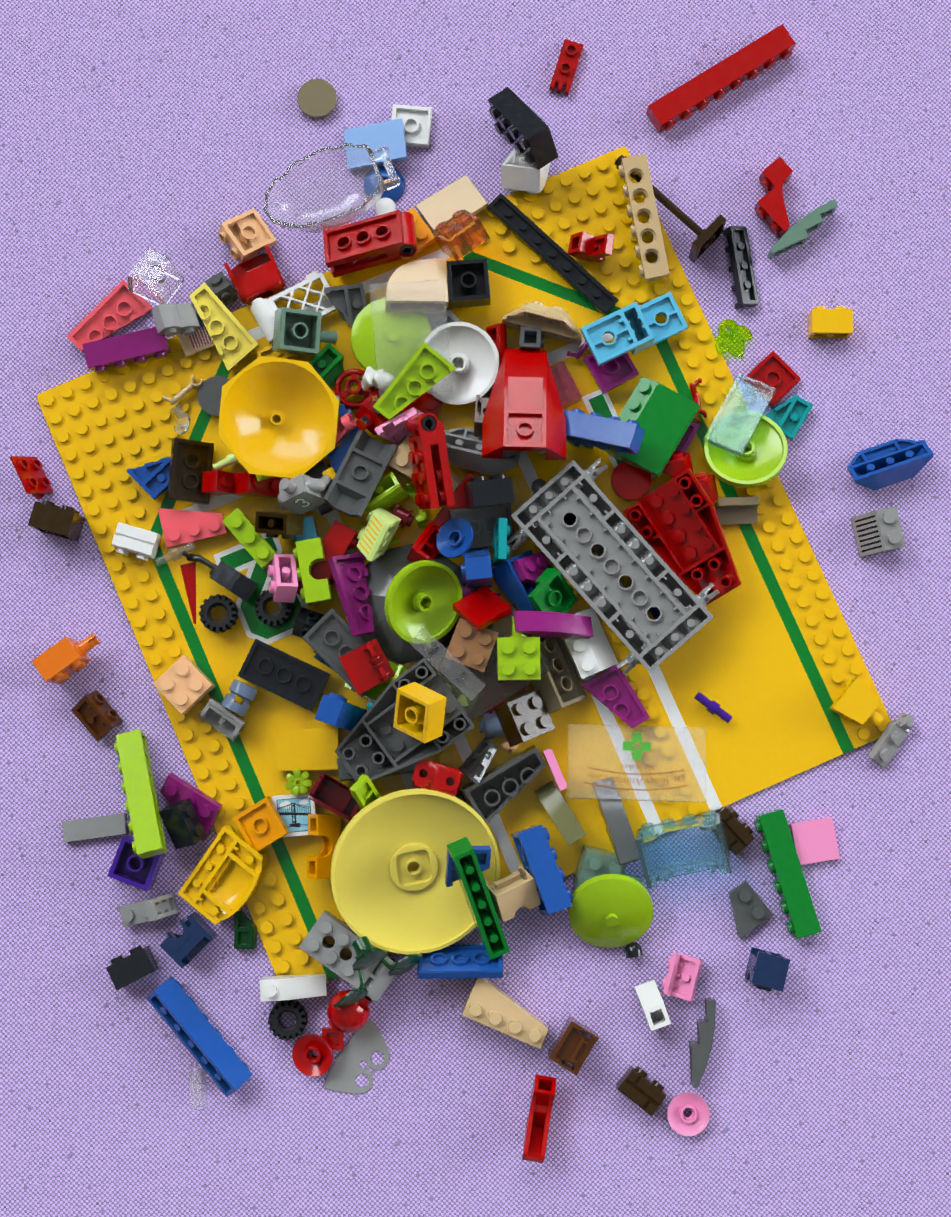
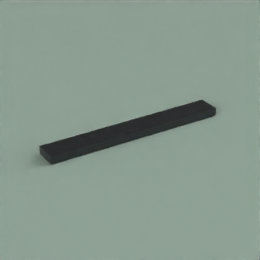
(552, 254)

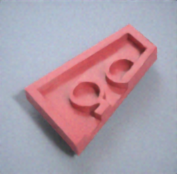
(190, 526)

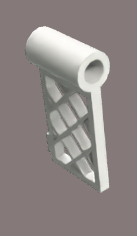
(264, 309)

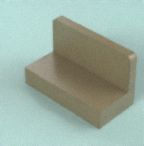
(737, 510)

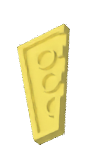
(225, 330)

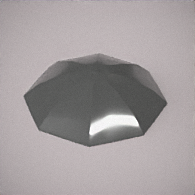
(380, 574)

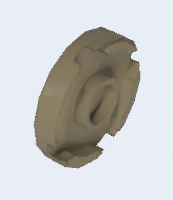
(317, 98)

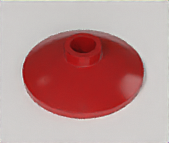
(305, 1059)

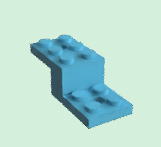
(634, 328)

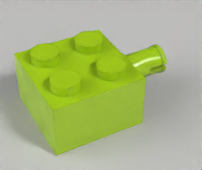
(518, 657)

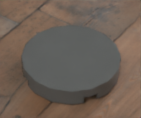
(210, 394)

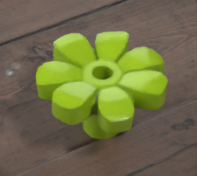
(293, 784)

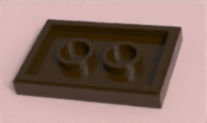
(186, 471)

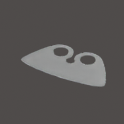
(347, 1065)

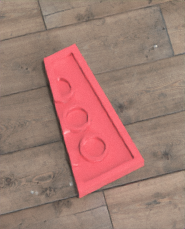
(109, 316)

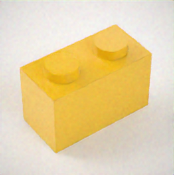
(830, 322)

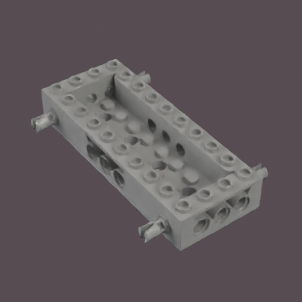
(624, 555)

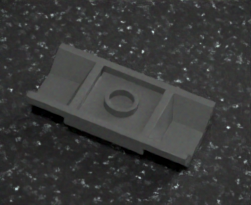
(359, 475)

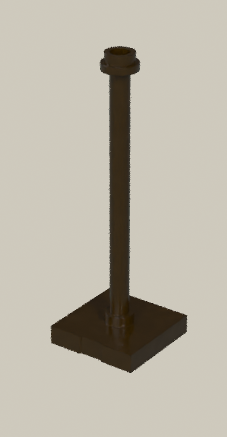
(705, 237)

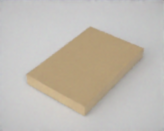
(454, 197)

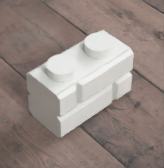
(137, 541)

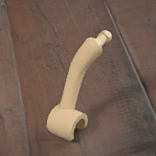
(184, 392)

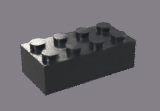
(522, 128)

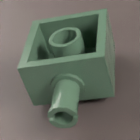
(299, 332)
(598, 862)

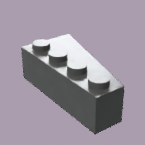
(503, 783)

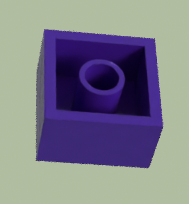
(133, 869)

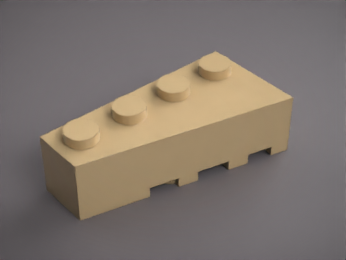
(501, 1012)

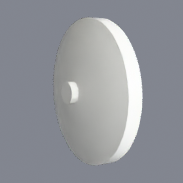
(475, 363)

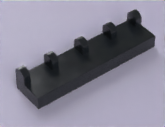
(741, 266)

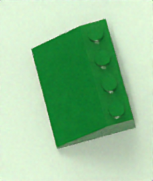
(664, 419)

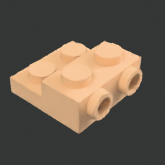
(246, 235)

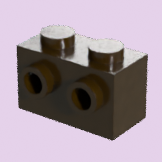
(279, 524)

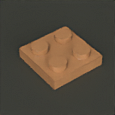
(472, 646)

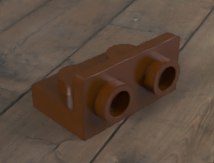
(96, 715)

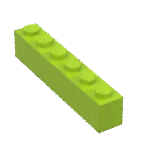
(140, 793)

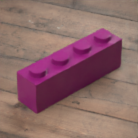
(125, 348)

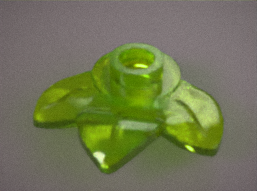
(734, 340)

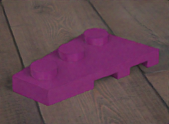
(618, 696)
(206, 808)

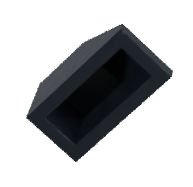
(234, 581)

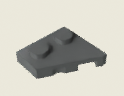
(347, 300)
(479, 760)
(747, 909)

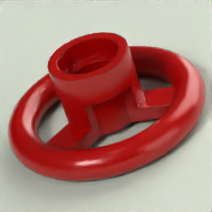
(350, 382)

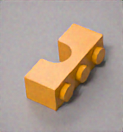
(328, 829)

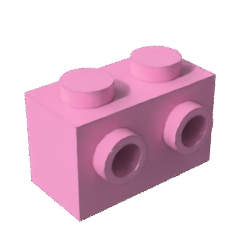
(283, 578)

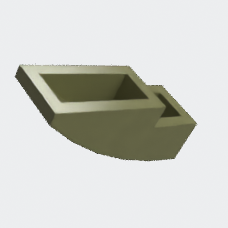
(560, 813)

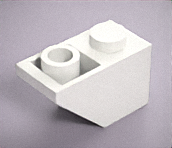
(652, 1005)

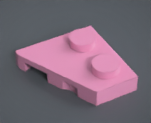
(395, 429)

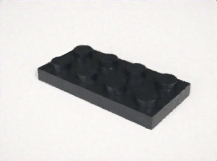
(284, 675)

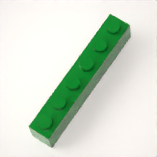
(788, 873)
(478, 897)

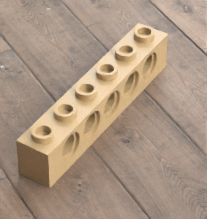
(639, 166)

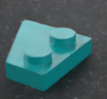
(790, 415)
(499, 542)

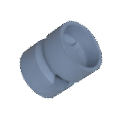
(242, 690)

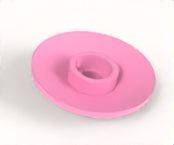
(691, 1124)

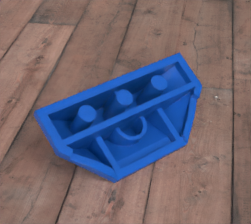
(889, 463)

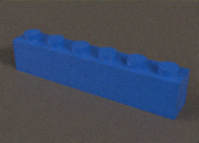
(199, 1036)

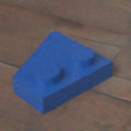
(153, 476)

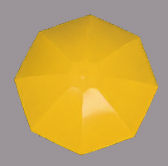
(278, 417)

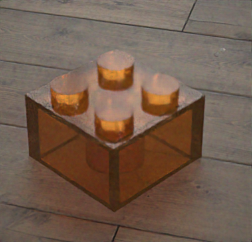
(460, 234)

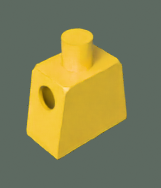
(857, 704)

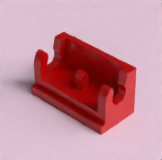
(426, 545)

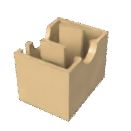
(512, 893)

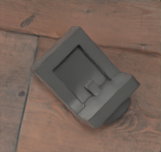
(221, 288)

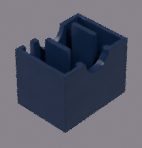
(193, 939)
(767, 969)

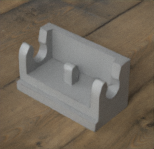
(223, 719)

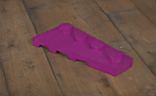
(351, 583)

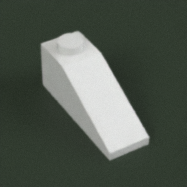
(292, 987)

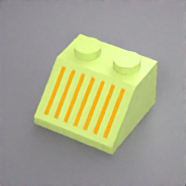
(378, 533)

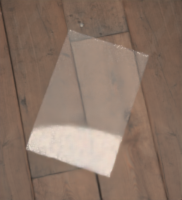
(404, 319)

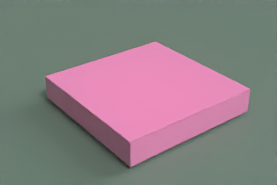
(554, 769)
(815, 840)

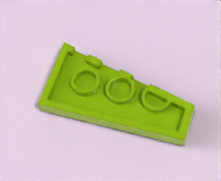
(416, 377)

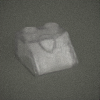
(155, 277)

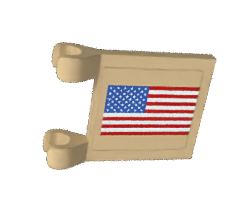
(197, 342)

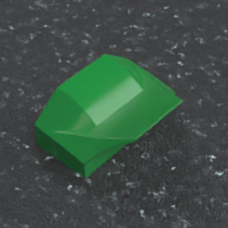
(328, 364)

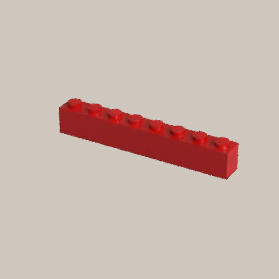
(720, 79)

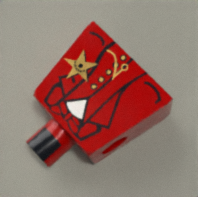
(368, 417)

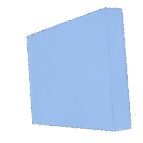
(381, 134)

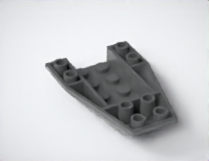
(380, 749)

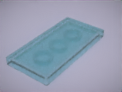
(739, 414)

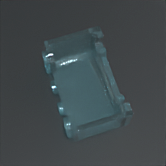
(683, 847)

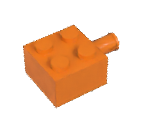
(64, 658)

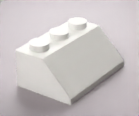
(590, 654)

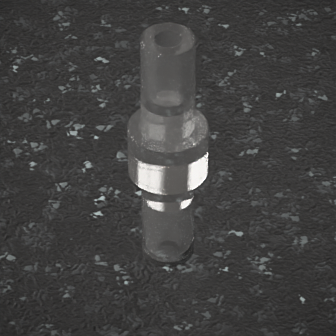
(174, 554)

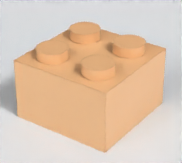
(184, 684)

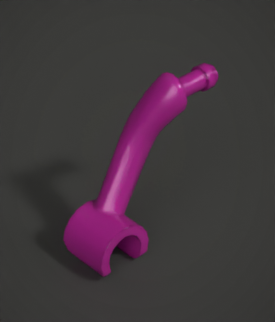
(582, 349)

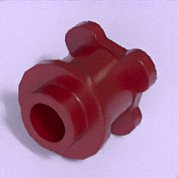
(405, 515)

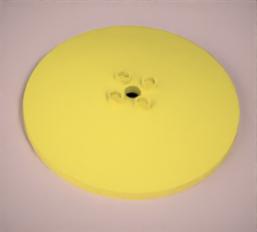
(371, 876)

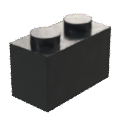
(182, 823)
(131, 968)

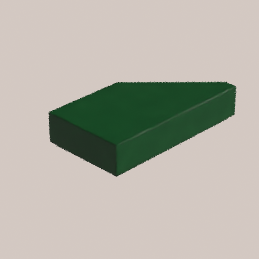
(244, 932)

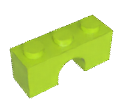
(251, 540)
(308, 553)

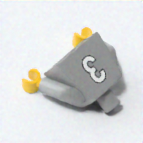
(304, 492)

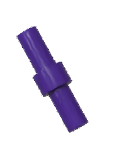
(713, 707)

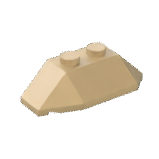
(553, 321)

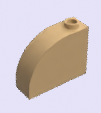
(422, 270)

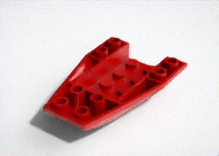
(524, 408)
(686, 534)

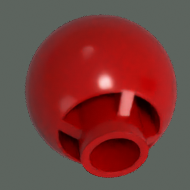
(348, 1018)

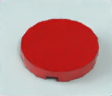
(630, 482)

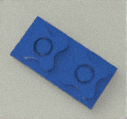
(459, 962)

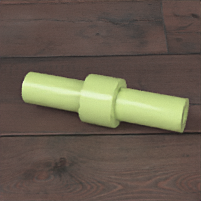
(230, 460)

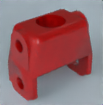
(256, 277)
(439, 777)

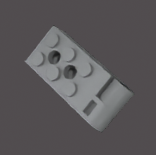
(375, 976)

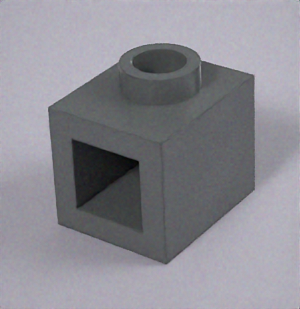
(531, 338)

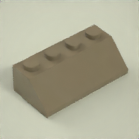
(561, 685)

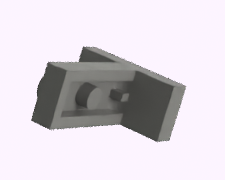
(148, 910)

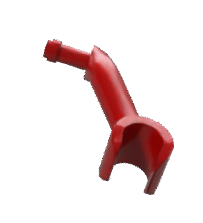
(695, 396)

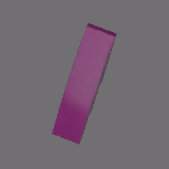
(549, 624)

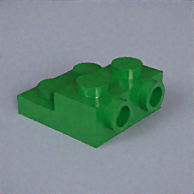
(552, 592)

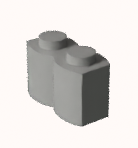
(175, 319)

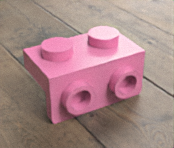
(682, 976)

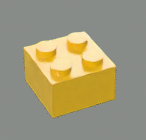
(419, 712)

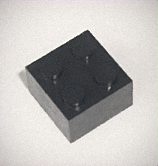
(468, 283)
(489, 492)

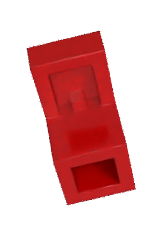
(591, 248)

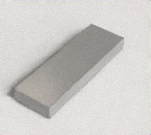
(94, 827)

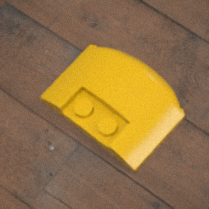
(223, 877)

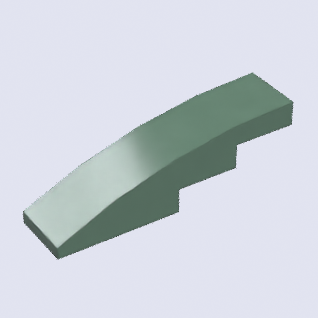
(798, 234)

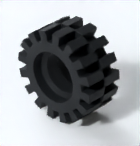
(207, 608)
(261, 613)
(278, 1028)

